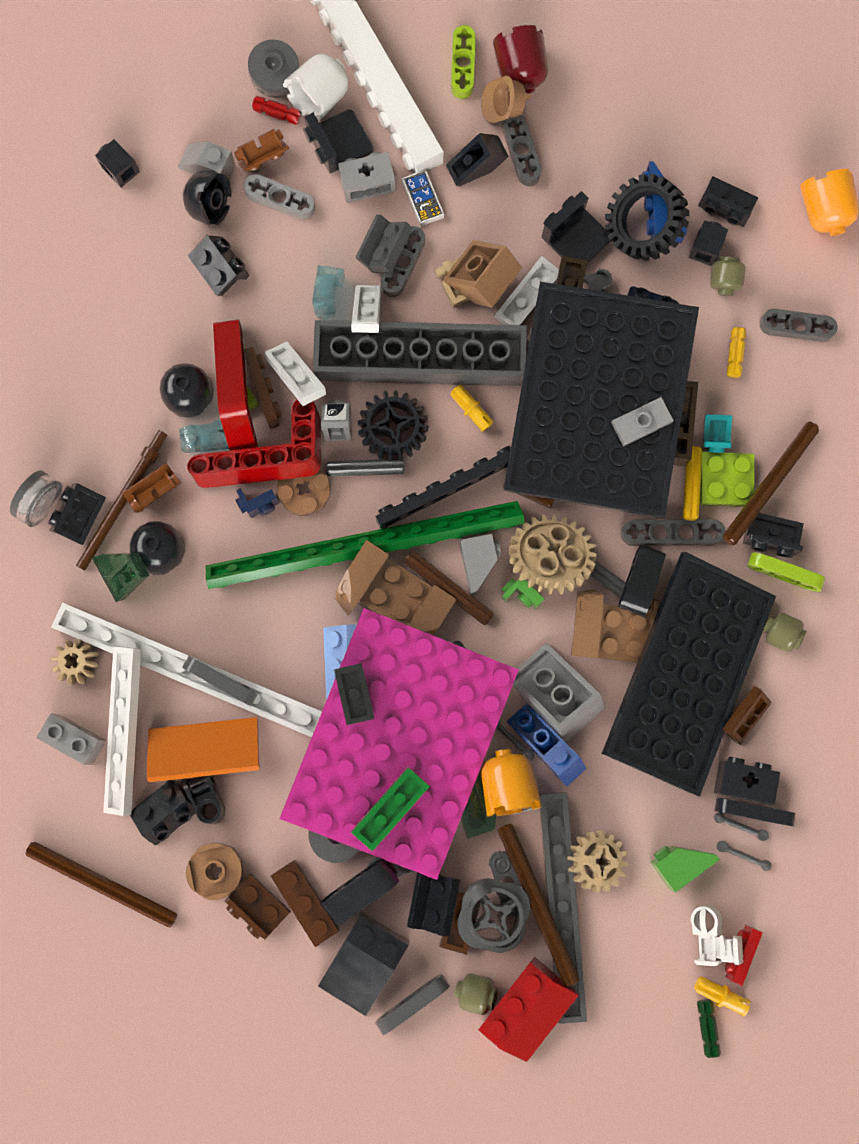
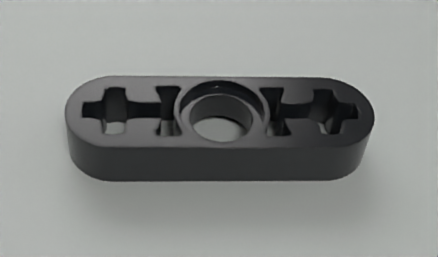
(755, 812)

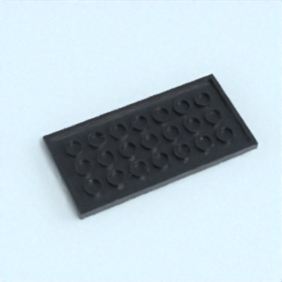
(689, 674)

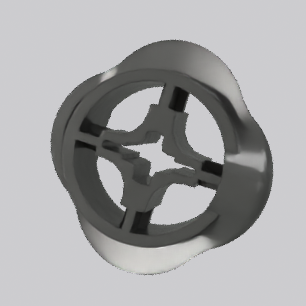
(508, 939)

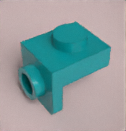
(717, 432)

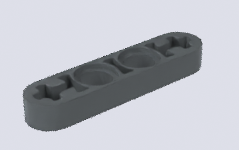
(672, 528)

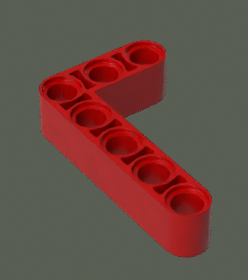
(232, 385)
(267, 457)

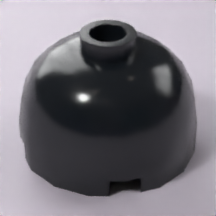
(207, 197)
(186, 390)
(158, 546)

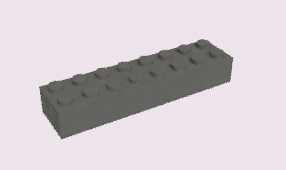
(421, 353)

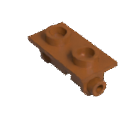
(270, 148)
(151, 488)

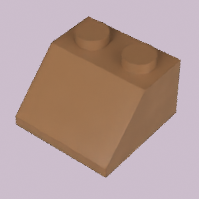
(483, 272)

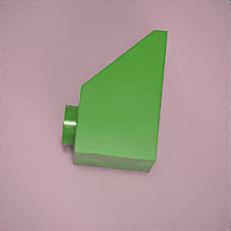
(681, 865)

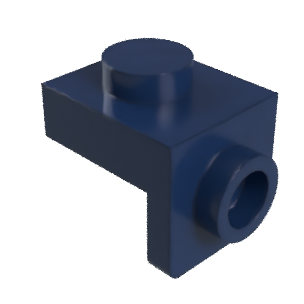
(261, 504)

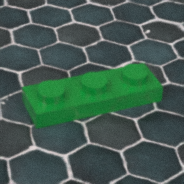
(390, 809)

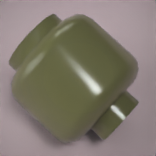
(727, 275)
(784, 632)
(476, 994)

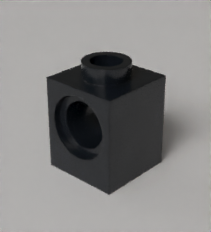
(117, 163)
(708, 242)

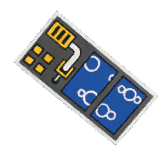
(423, 198)

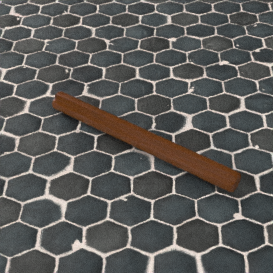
(770, 483)
(101, 884)
(538, 905)

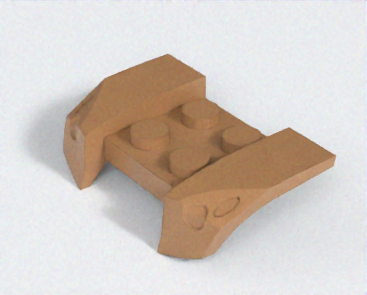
(392, 591)
(608, 630)

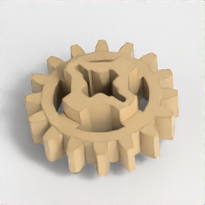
(599, 847)

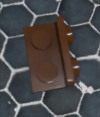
(256, 907)

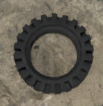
(672, 229)

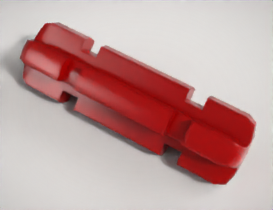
(276, 110)

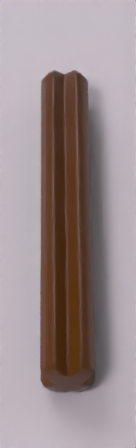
(436, 577)

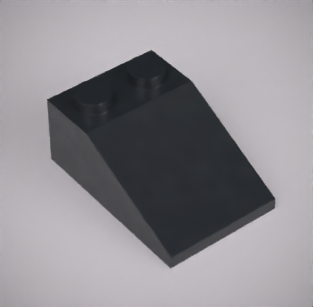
(364, 963)

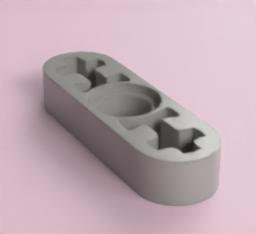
(274, 187)

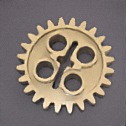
(552, 554)

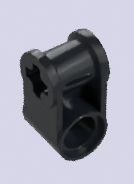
(203, 796)

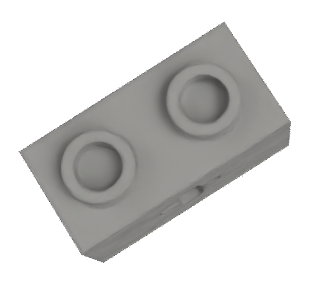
(377, 183)
(71, 739)

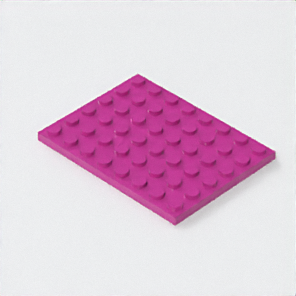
(431, 714)

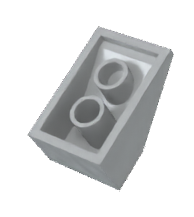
(557, 692)

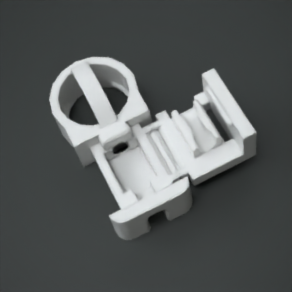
(710, 945)

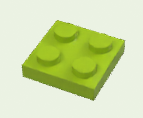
(726, 479)

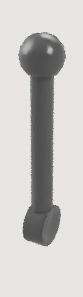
(528, 752)
(761, 834)
(722, 846)

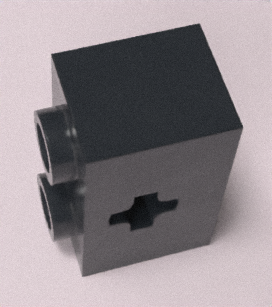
(763, 784)

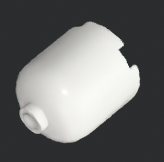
(317, 85)

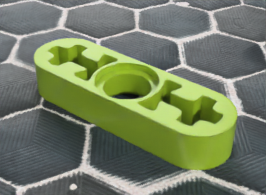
(469, 53)
(786, 572)

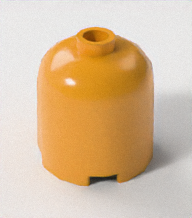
(831, 201)
(509, 784)

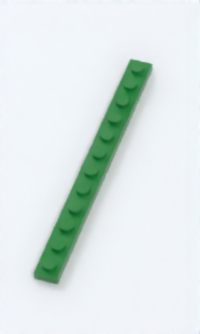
(347, 547)

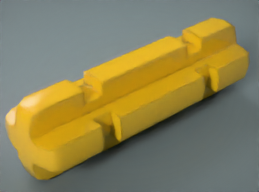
(736, 352)

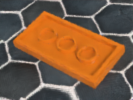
(203, 749)

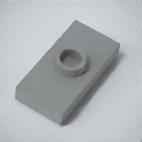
(642, 421)

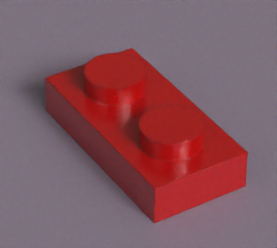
(750, 942)

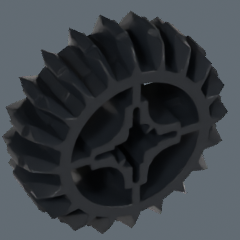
(383, 427)

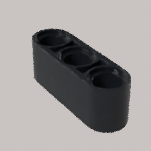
(642, 580)
(359, 891)

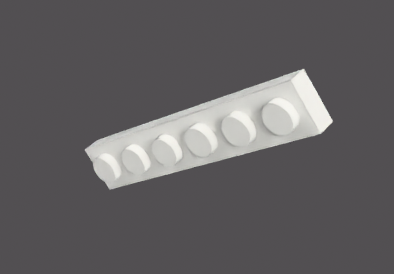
(122, 731)

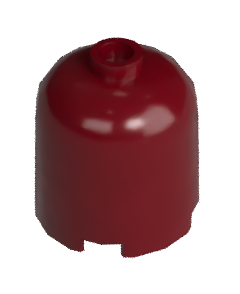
(522, 56)

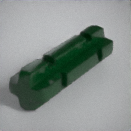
(708, 1028)

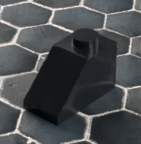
(477, 159)

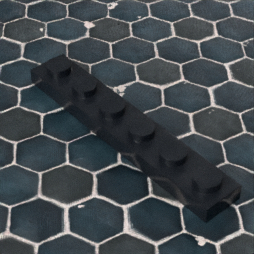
(438, 491)

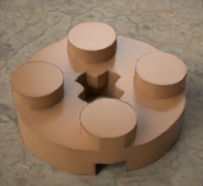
(308, 503)
(205, 884)

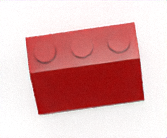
(528, 1011)

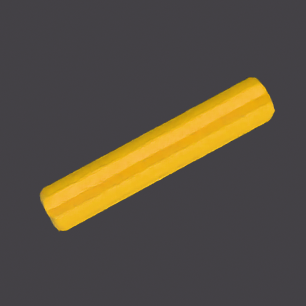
(692, 485)

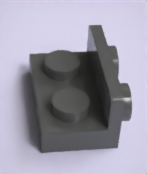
(383, 244)

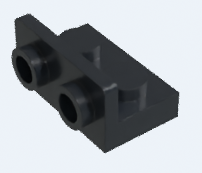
(728, 202)
(76, 513)
(433, 904)

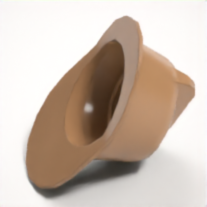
(503, 99)

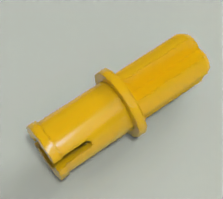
(471, 408)
(722, 996)

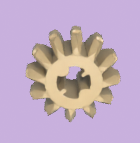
(66, 667)

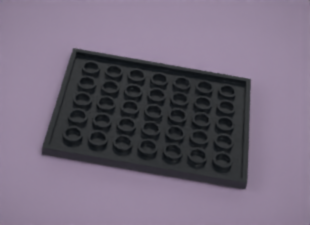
(584, 367)

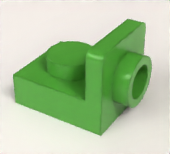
(526, 596)

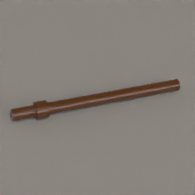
(148, 456)

